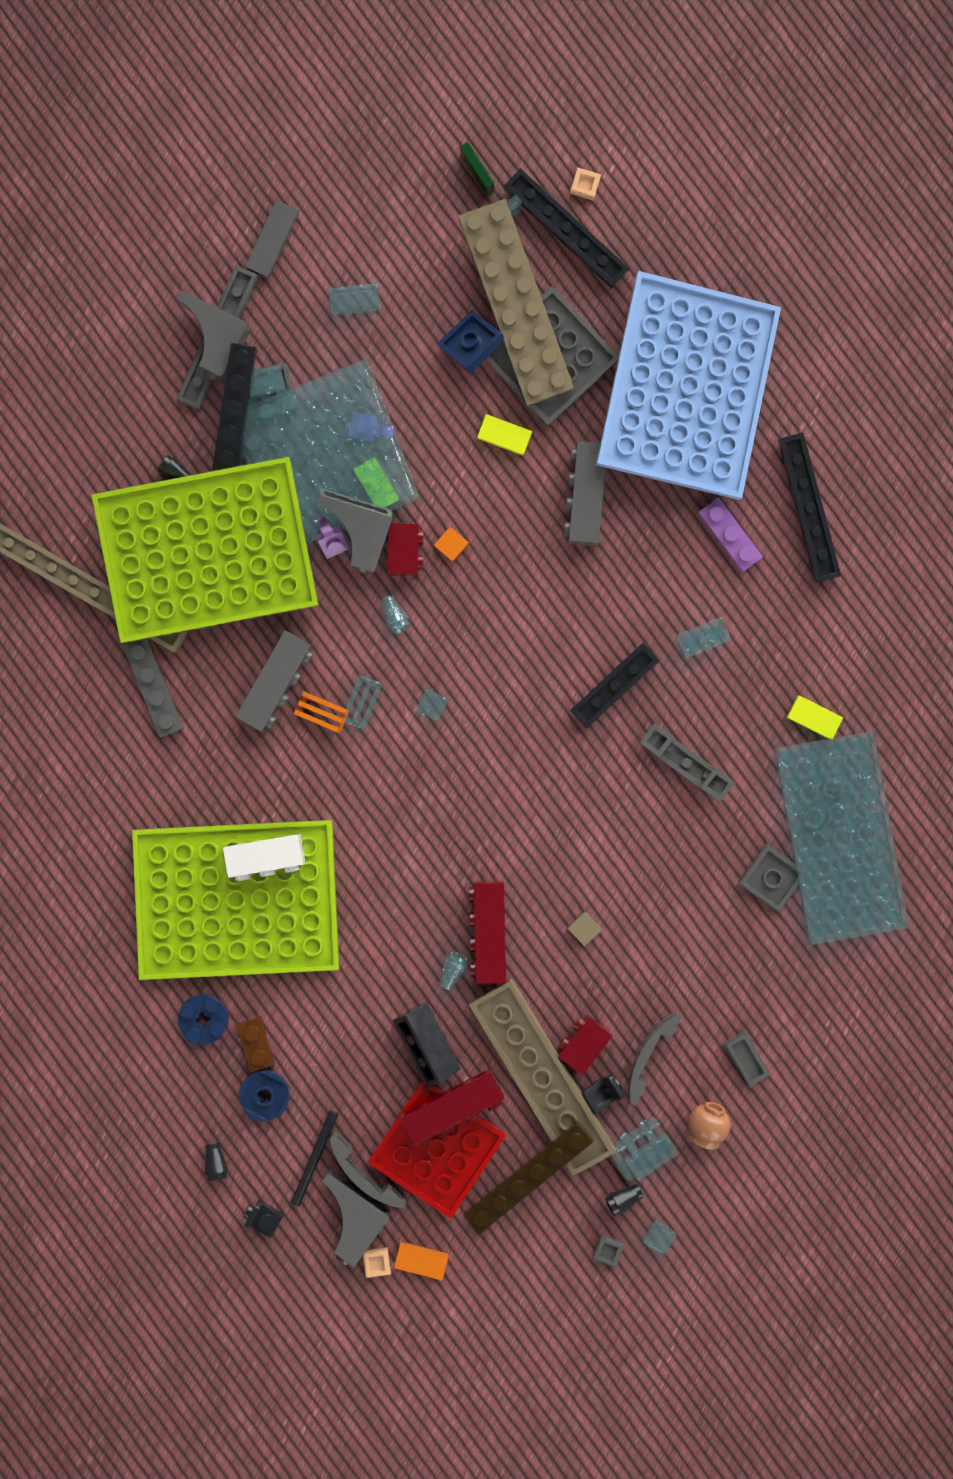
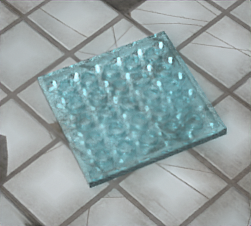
(335, 442)

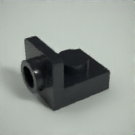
(262, 1218)

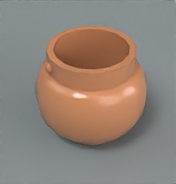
(708, 1125)

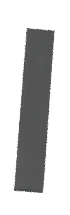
(233, 302)

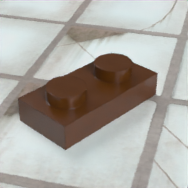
(255, 1044)

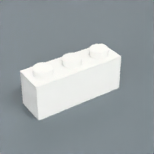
(264, 857)

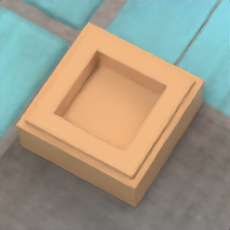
(585, 184)
(377, 1262)

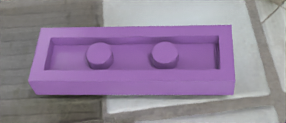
(730, 535)

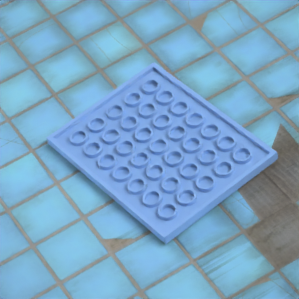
(688, 385)

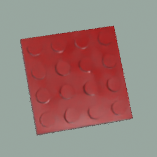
(444, 1168)

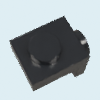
(602, 1093)

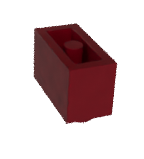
(404, 549)
(584, 1043)

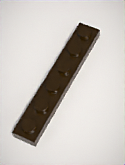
(528, 1177)

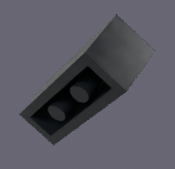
(426, 1044)

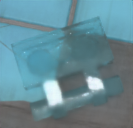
(651, 1154)

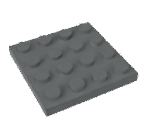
(582, 349)

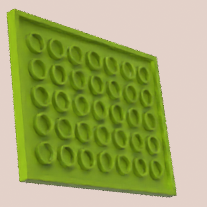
(205, 550)
(211, 925)

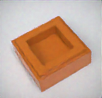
(451, 544)

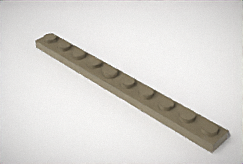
(69, 578)

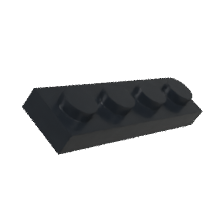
(614, 685)

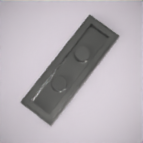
(272, 239)

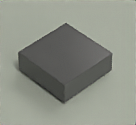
(608, 1250)

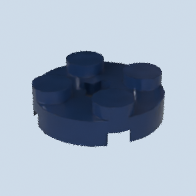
(191, 1011)
(277, 1088)

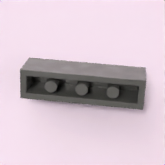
(587, 496)
(274, 682)

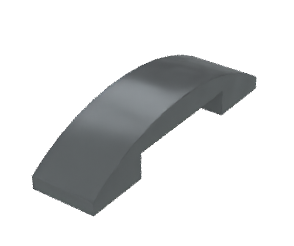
(687, 763)
(664, 1027)
(387, 1195)

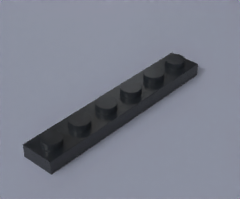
(566, 228)
(234, 406)
(809, 507)

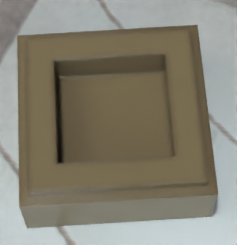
(584, 928)

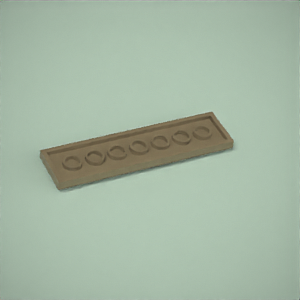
(516, 302)
(539, 1070)

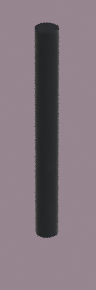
(314, 1158)

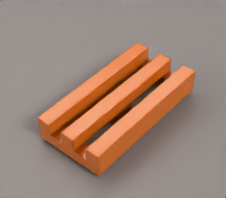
(303, 704)

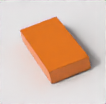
(421, 1260)

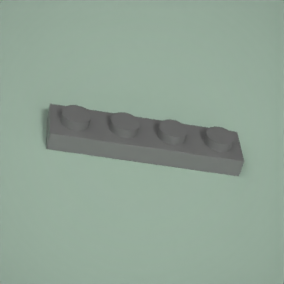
(153, 687)

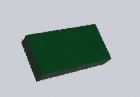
(477, 168)

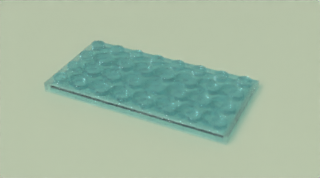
(841, 838)

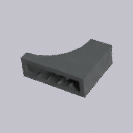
(218, 331)
(365, 524)
(361, 1218)

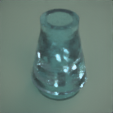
(395, 616)
(453, 968)

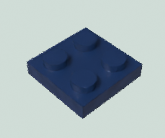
(471, 341)

